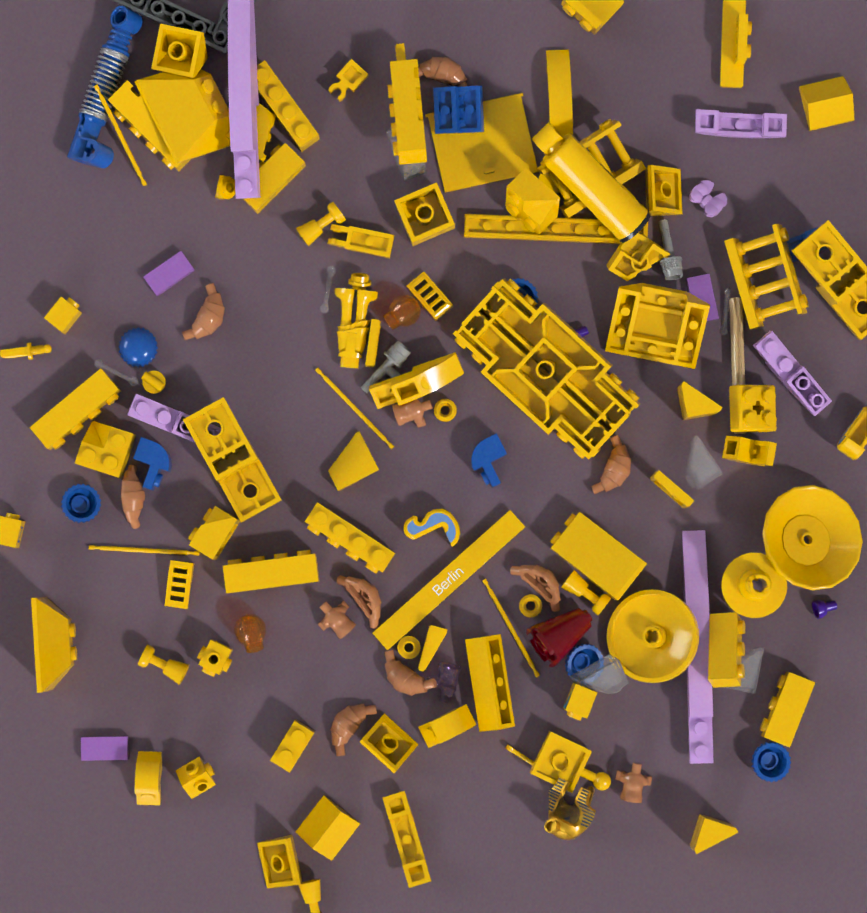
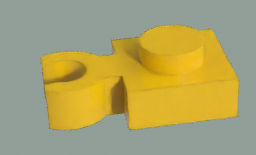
(350, 77)

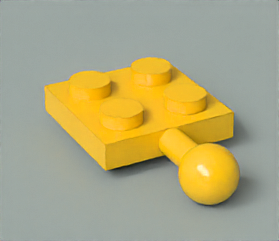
(566, 760)

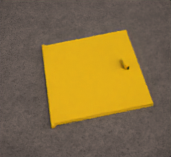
(501, 147)

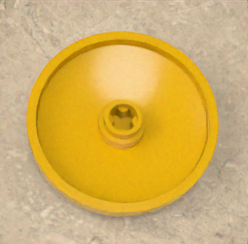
(653, 636)

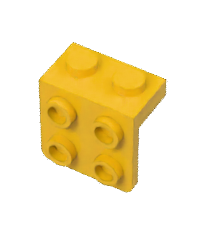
(592, 13)

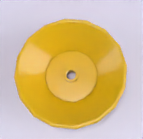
(831, 532)

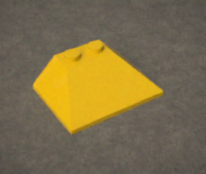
(187, 113)
(657, 324)
(52, 643)

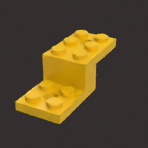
(839, 278)
(232, 459)

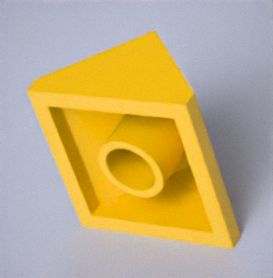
(179, 51)
(827, 103)
(663, 190)
(694, 403)
(389, 743)
(327, 828)
(710, 832)
(280, 862)

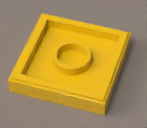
(671, 489)

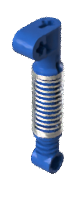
(108, 72)

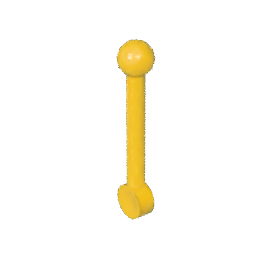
(520, 755)

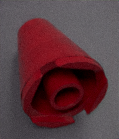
(559, 634)

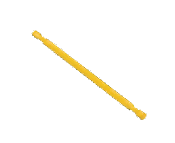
(120, 135)
(358, 412)
(144, 550)
(512, 630)

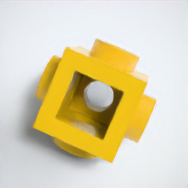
(221, 651)
(196, 777)

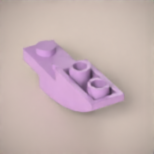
(791, 373)
(163, 417)

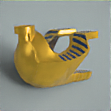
(568, 820)

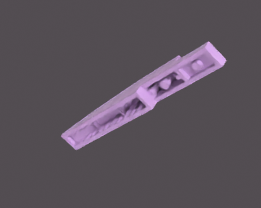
(243, 97)
(698, 686)

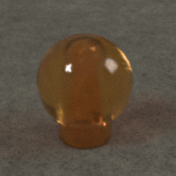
(403, 312)
(250, 632)

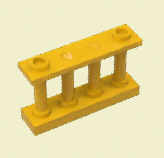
(629, 168)
(743, 272)

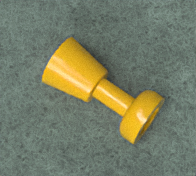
(313, 229)
(578, 586)
(173, 669)
(311, 894)

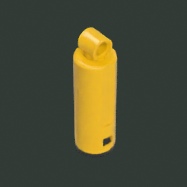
(592, 183)

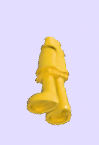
(353, 335)

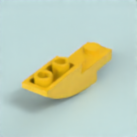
(417, 383)

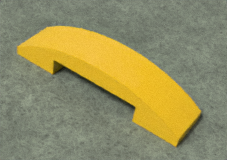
(560, 90)
(407, 839)

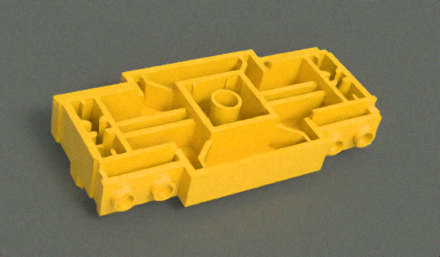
(546, 368)

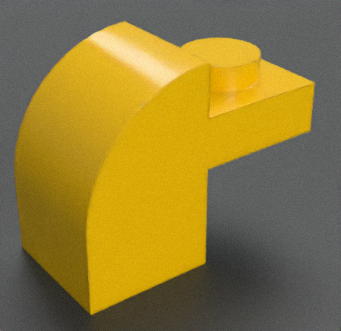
(749, 451)
(447, 726)
(148, 778)

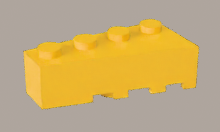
(132, 108)
(407, 112)

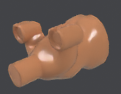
(411, 412)
(336, 619)
(633, 783)

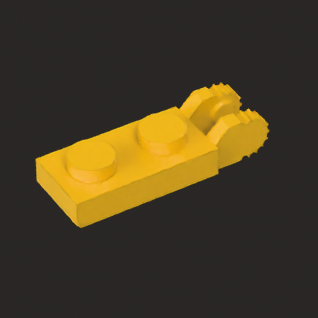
(363, 240)

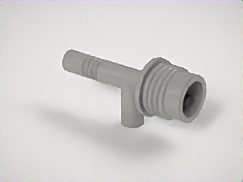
(672, 265)
(395, 355)

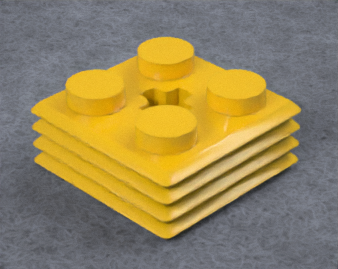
(752, 408)

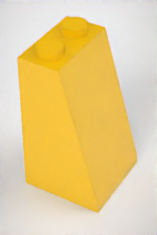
(597, 555)

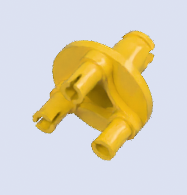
(739, 590)

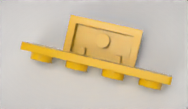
(734, 43)

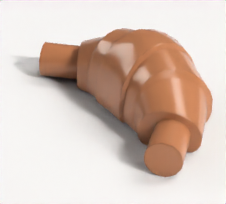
(443, 70)
(209, 316)
(616, 468)
(132, 496)
(542, 581)
(365, 596)
(405, 679)
(347, 723)

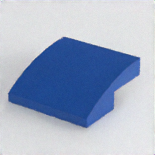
(458, 109)

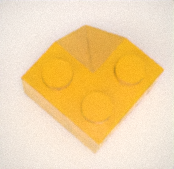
(532, 201)
(424, 214)
(105, 449)
(214, 533)

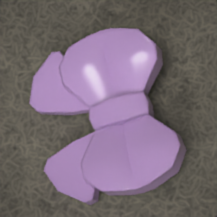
(701, 195)

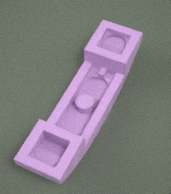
(740, 125)

